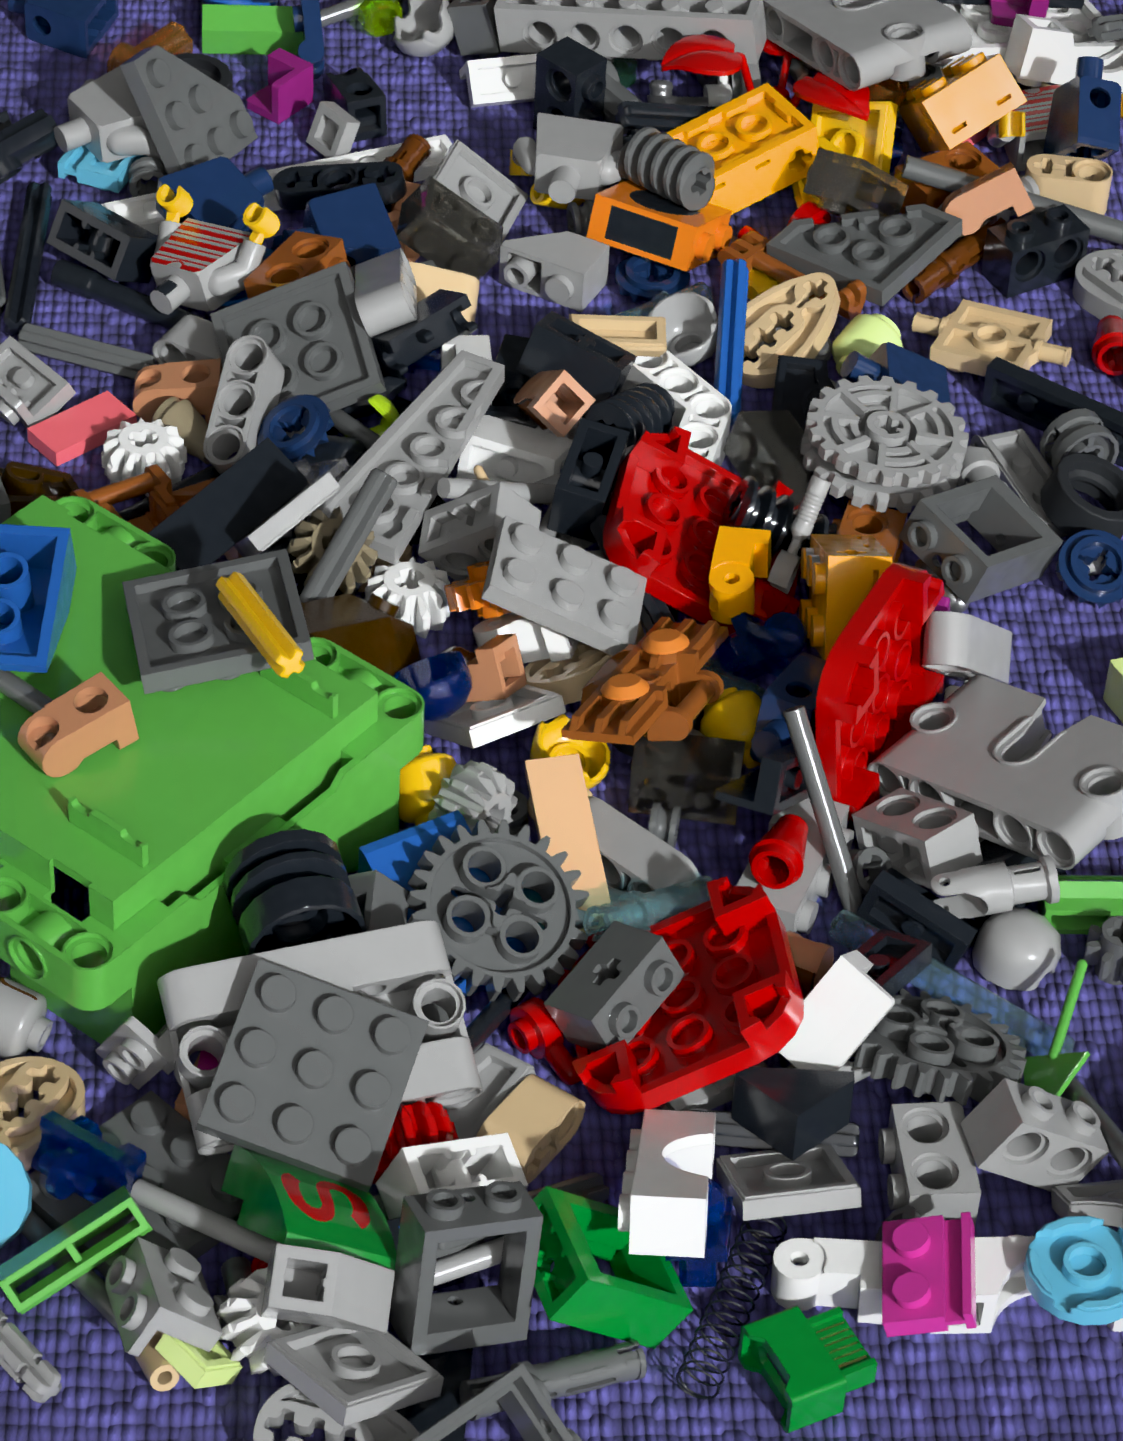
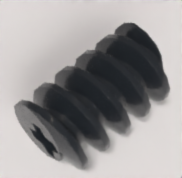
(636, 410)
(762, 510)

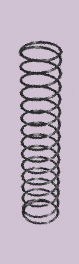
(750, 1229)

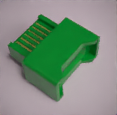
(806, 1362)

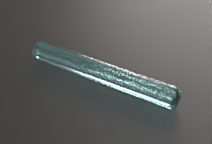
(943, 981)

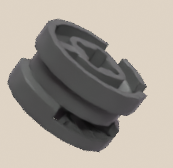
(1079, 433)

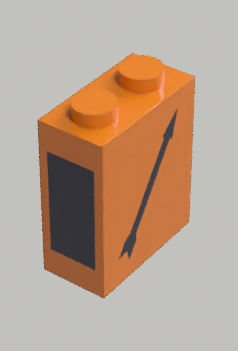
(657, 227)

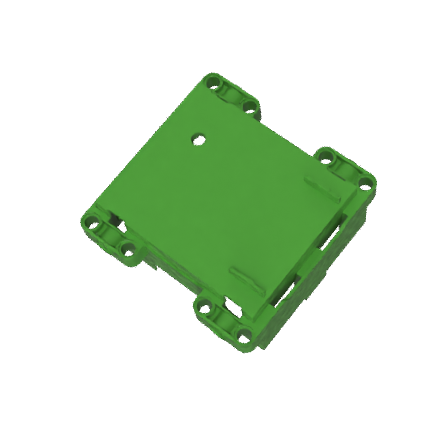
(178, 804)

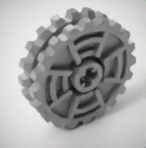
(883, 442)

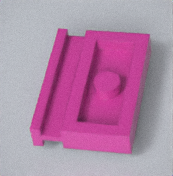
(928, 1274)

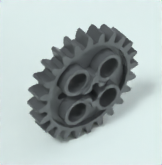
(511, 865)
(941, 1049)

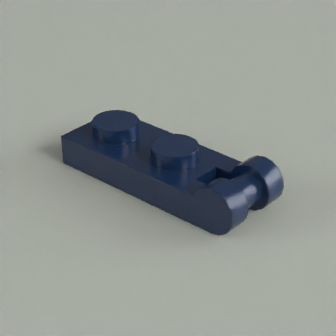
(308, 20)

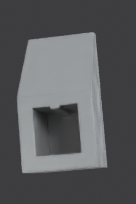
(556, 267)
(327, 1289)

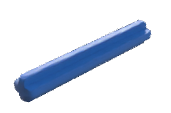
(731, 332)

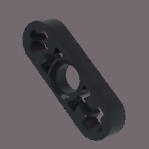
(302, 183)

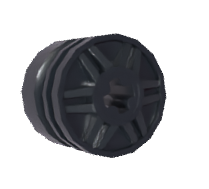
(291, 892)

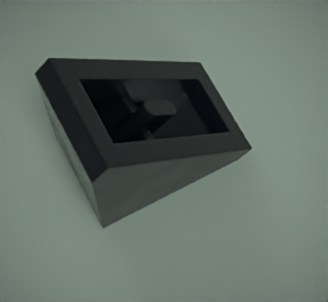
(792, 1106)

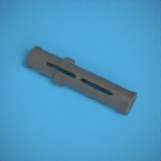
(572, 1373)

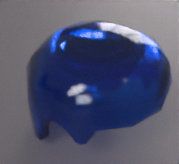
(441, 681)

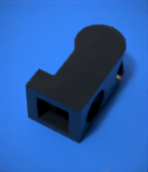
(360, 98)

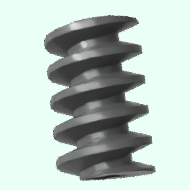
(668, 168)

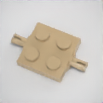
(982, 332)

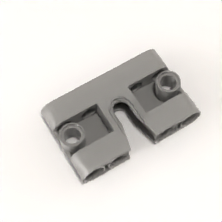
(867, 39)
(994, 758)
(389, 965)

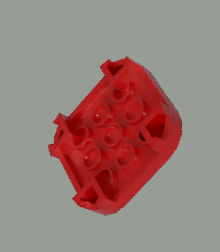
(668, 524)
(875, 682)
(722, 1017)

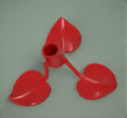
(716, 57)

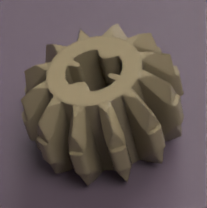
(313, 539)

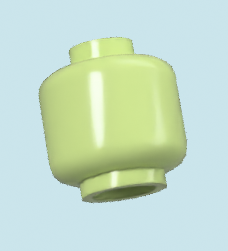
(865, 336)

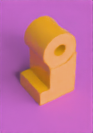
(735, 562)

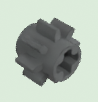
(1105, 950)

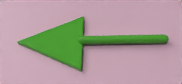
(1057, 1070)

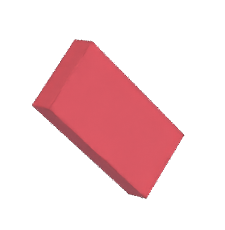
(79, 428)

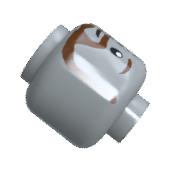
(22, 1019)

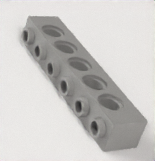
(629, 26)

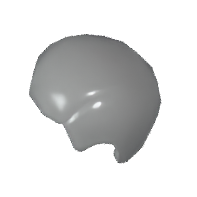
(424, 29)
(689, 326)
(1016, 949)

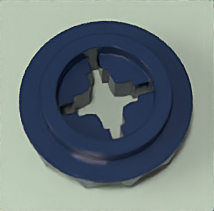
(635, 271)
(291, 416)
(1081, 551)

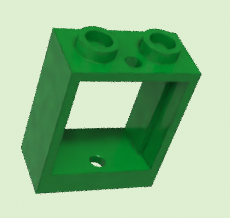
(637, 1304)

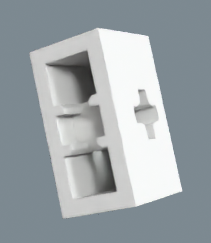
(448, 1166)

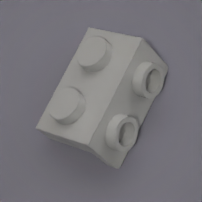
(28, 386)
(136, 1054)
(163, 1293)

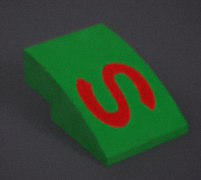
(307, 1208)

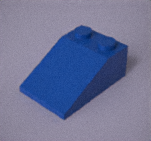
(34, 594)

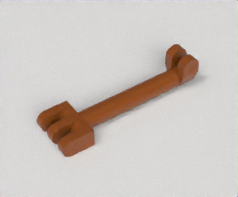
(754, 251)

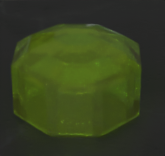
(379, 15)

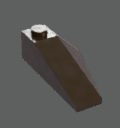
(364, 629)

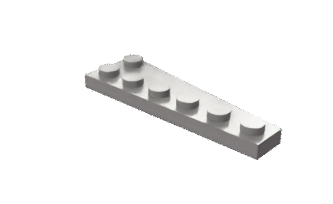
(422, 449)

